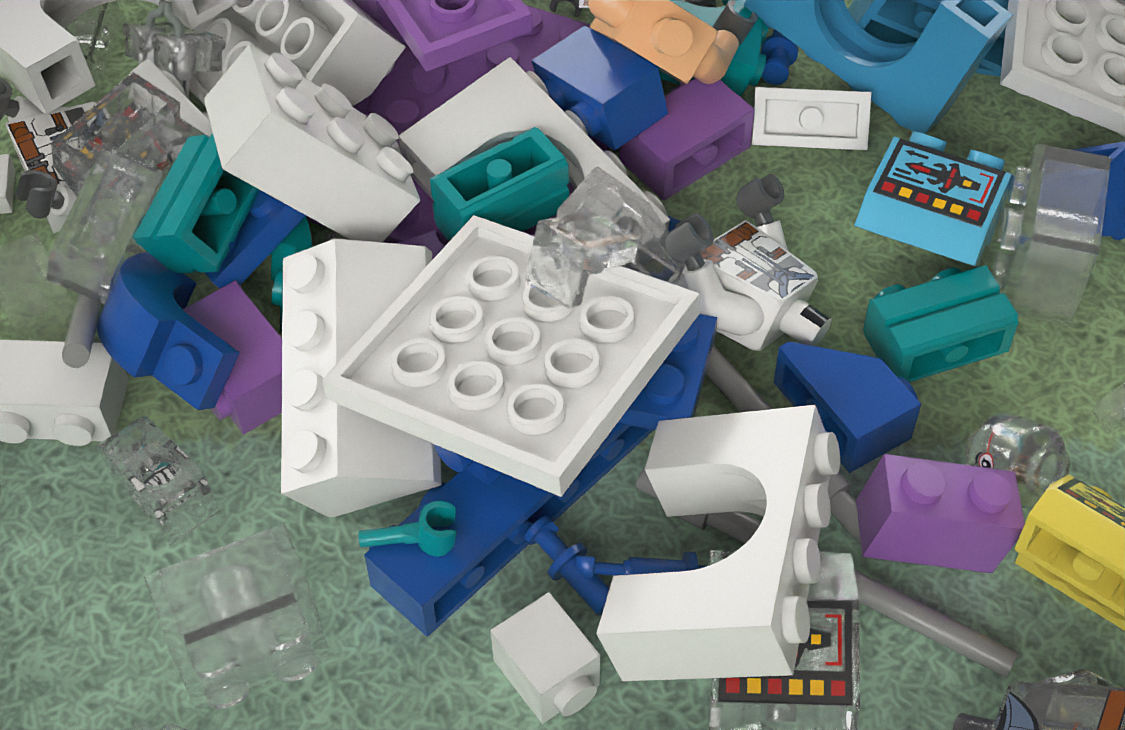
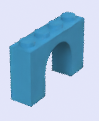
(907, 80)

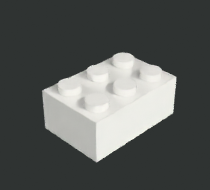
(310, 147)

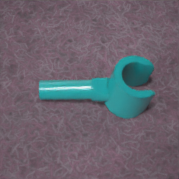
(429, 540)

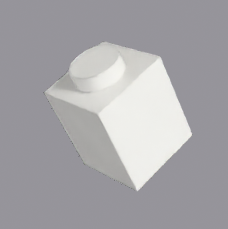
(547, 659)

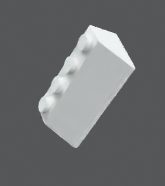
(329, 452)

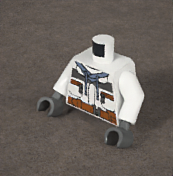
(32, 138)
(749, 273)

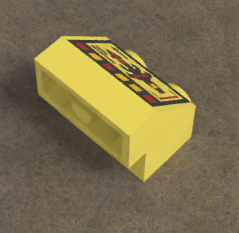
(1078, 546)

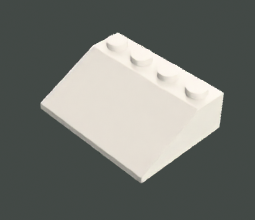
(323, 38)

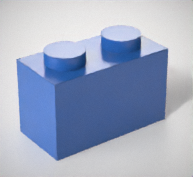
(603, 85)

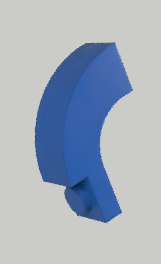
(155, 337)

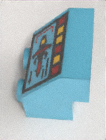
(936, 198)

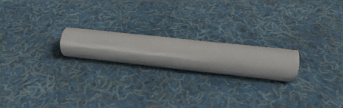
(81, 332)

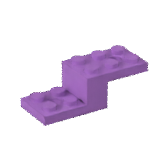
(449, 29)

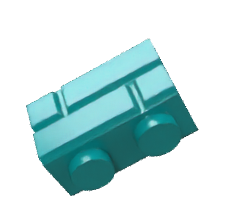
(506, 185)
(195, 211)
(940, 323)

